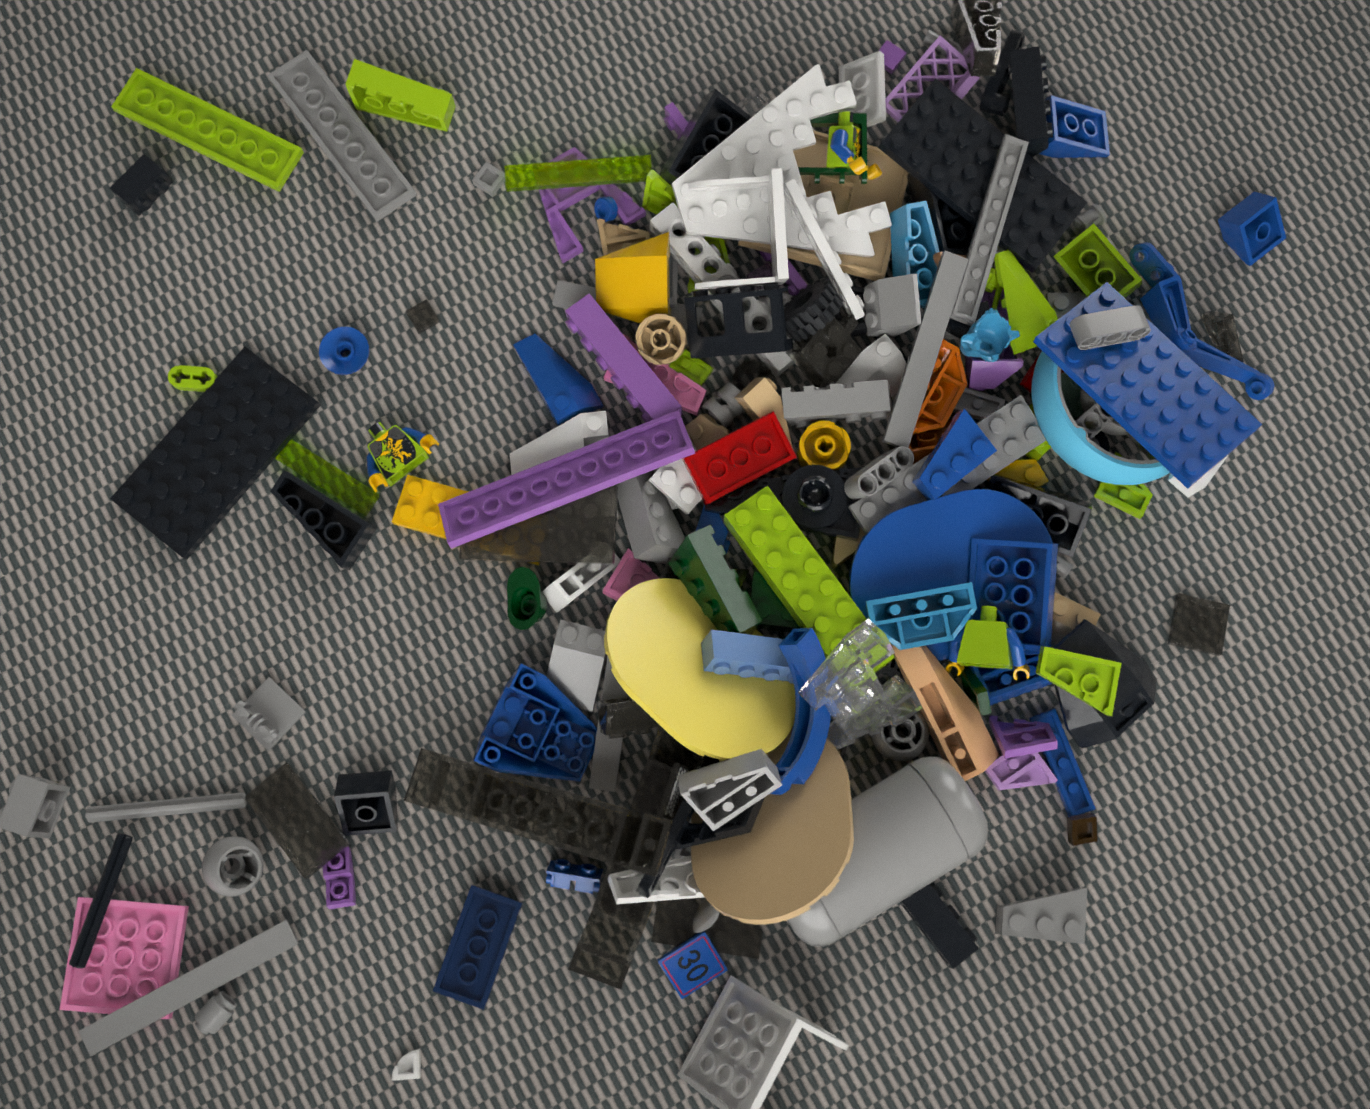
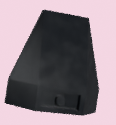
(1133, 695)

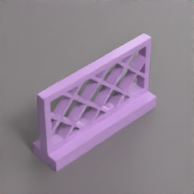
(960, 88)

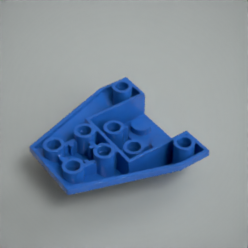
(536, 731)

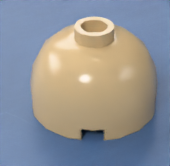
(661, 339)

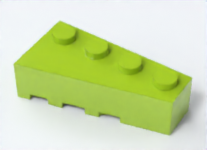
(398, 97)

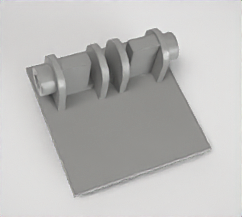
(268, 713)

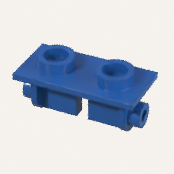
(562, 872)

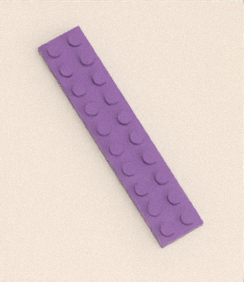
(565, 479)

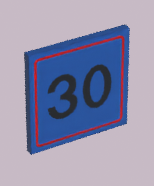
(692, 964)

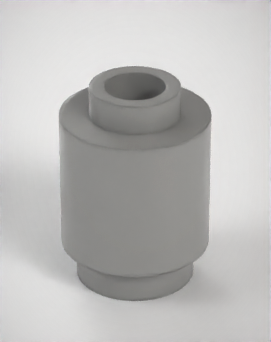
(215, 1013)

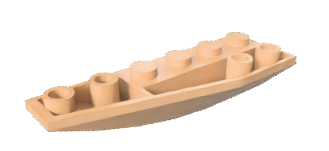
(948, 712)

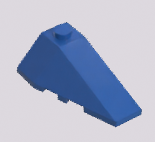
(558, 383)

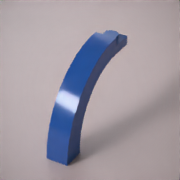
(810, 727)

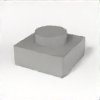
(489, 179)

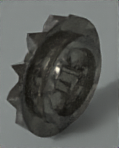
(740, 379)

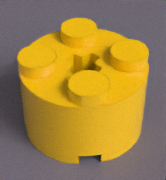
(824, 435)

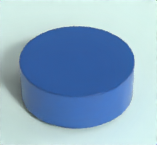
(606, 208)

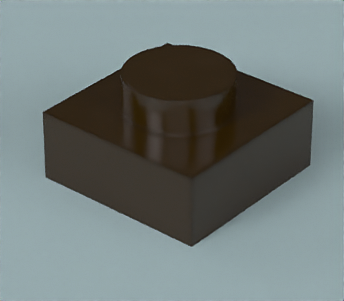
(1082, 829)

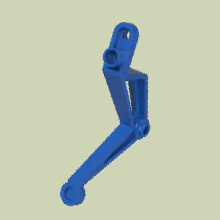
(1169, 313)

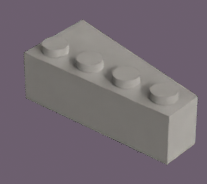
(837, 403)

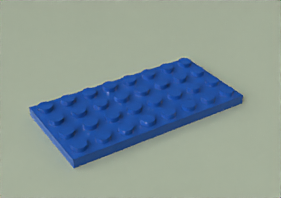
(1152, 392)

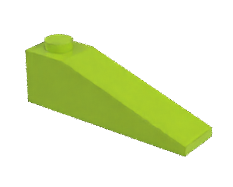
(1025, 304)

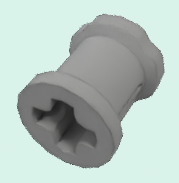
(1093, 215)

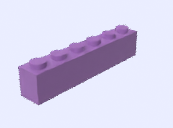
(621, 359)

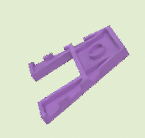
(559, 199)

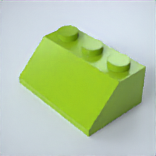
(1094, 261)

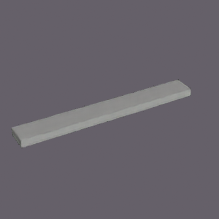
(989, 228)
(925, 350)
(188, 987)

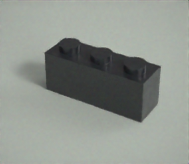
(940, 925)

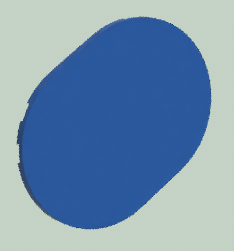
(931, 545)

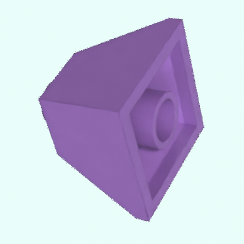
(988, 375)

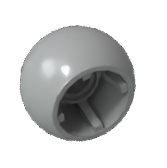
(915, 723)
(219, 853)

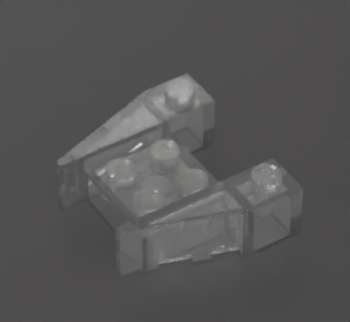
(853, 691)

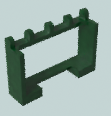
(859, 121)

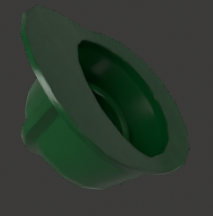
(525, 599)

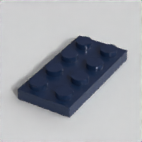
(477, 947)

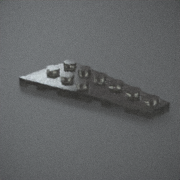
(567, 534)

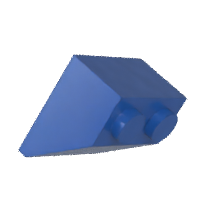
(1253, 227)

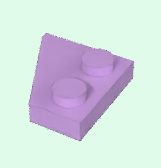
(1019, 772)

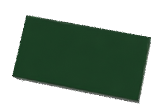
(975, 691)

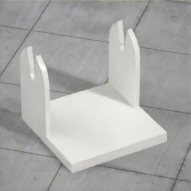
(777, 224)
(744, 1047)

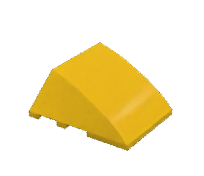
(635, 280)

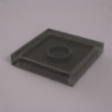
(1198, 624)

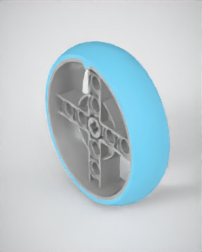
(1072, 438)

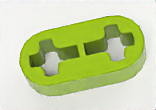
(193, 373)

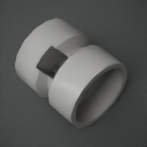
(724, 406)

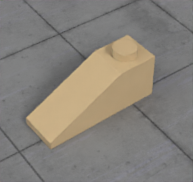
(761, 399)

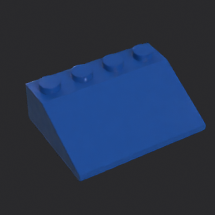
(1019, 582)

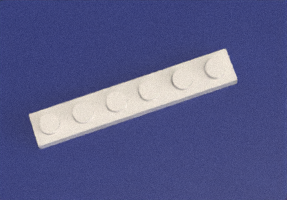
(818, 238)

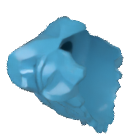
(988, 337)

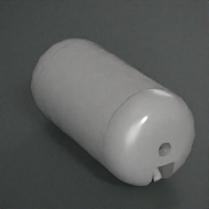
(904, 839)

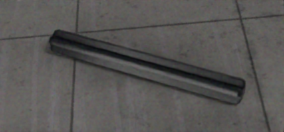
(100, 901)

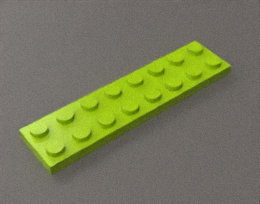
(208, 129)

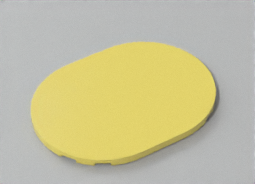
(658, 662)

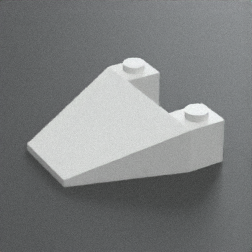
(565, 438)

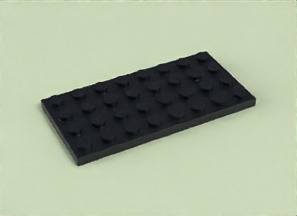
(954, 156)
(215, 452)

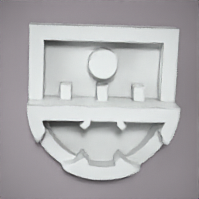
(677, 485)

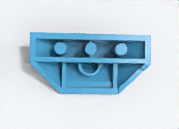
(924, 615)

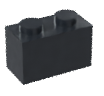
(141, 185)

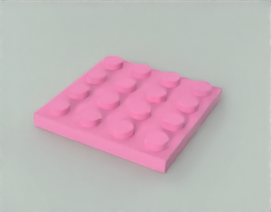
(131, 955)

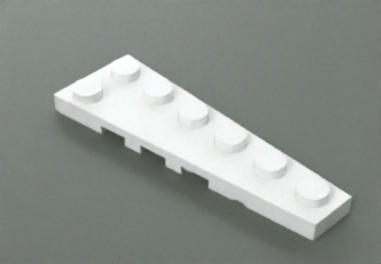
(675, 883)

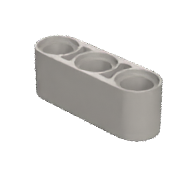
(1109, 327)
(869, 475)

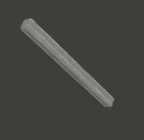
(166, 807)

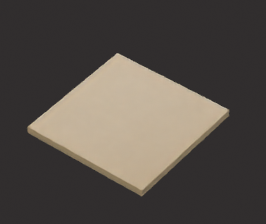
(849, 197)

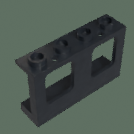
(736, 338)

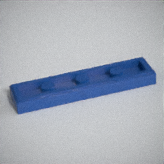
(1065, 768)

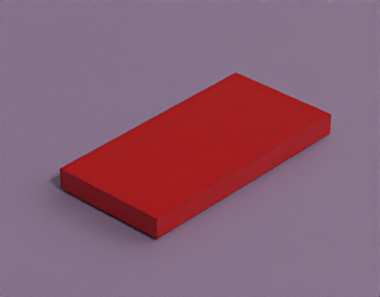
(739, 458)

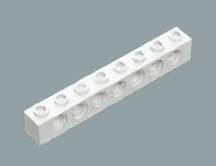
(694, 265)

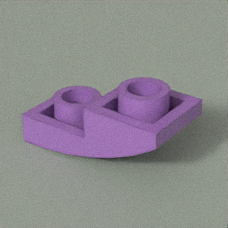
(340, 880)

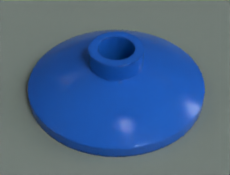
(339, 341)

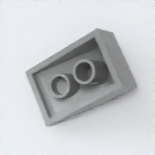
(578, 663)

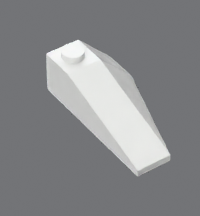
(877, 362)

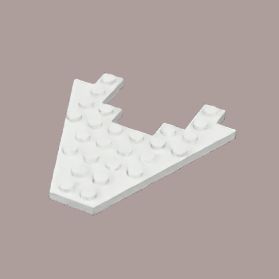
(767, 144)

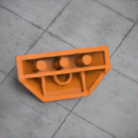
(943, 391)

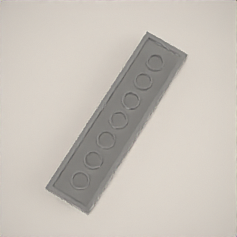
(342, 135)
(1010, 430)

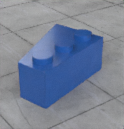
(955, 456)
(1003, 686)

